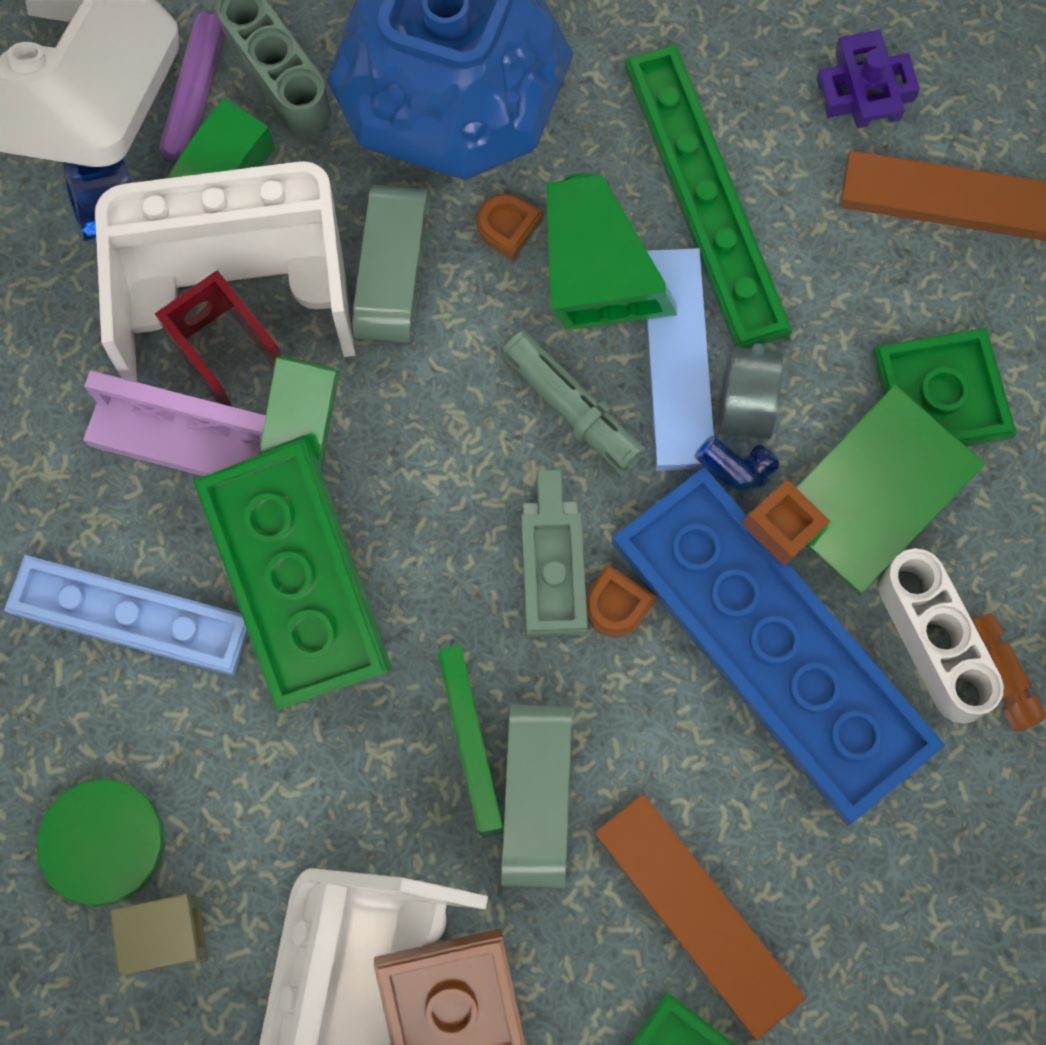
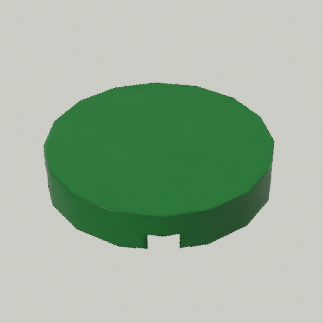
(100, 842)

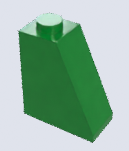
(598, 260)

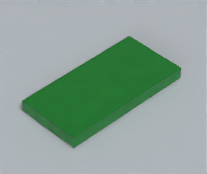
(292, 574)

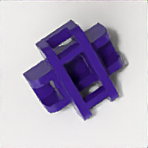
(873, 73)

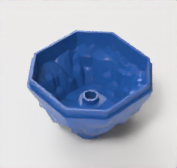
(450, 79)

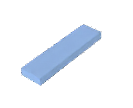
(679, 365)
(128, 615)

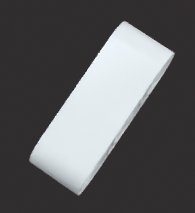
(942, 607)

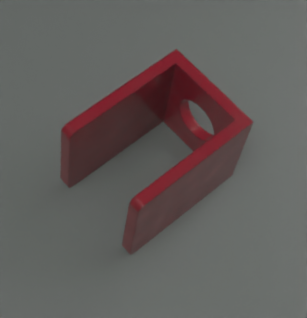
(220, 299)

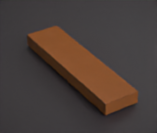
(945, 195)
(700, 917)

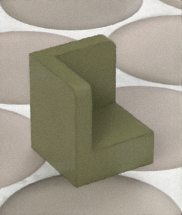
(159, 934)

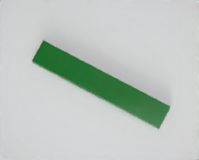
(707, 198)

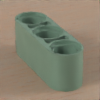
(282, 83)
(389, 263)
(537, 797)

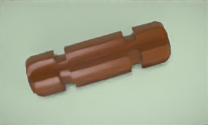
(1022, 709)

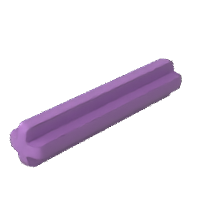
(192, 85)

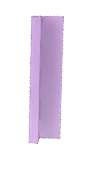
(143, 425)

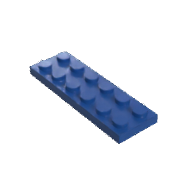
(777, 647)

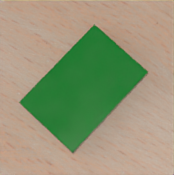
(884, 487)

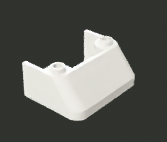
(93, 87)
(227, 221)
(325, 959)

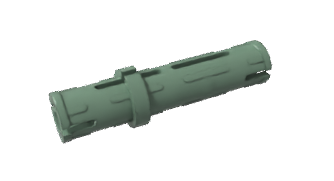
(590, 420)

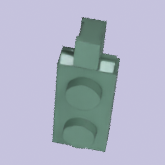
(553, 562)

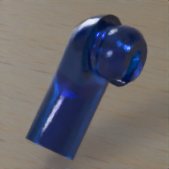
(735, 470)

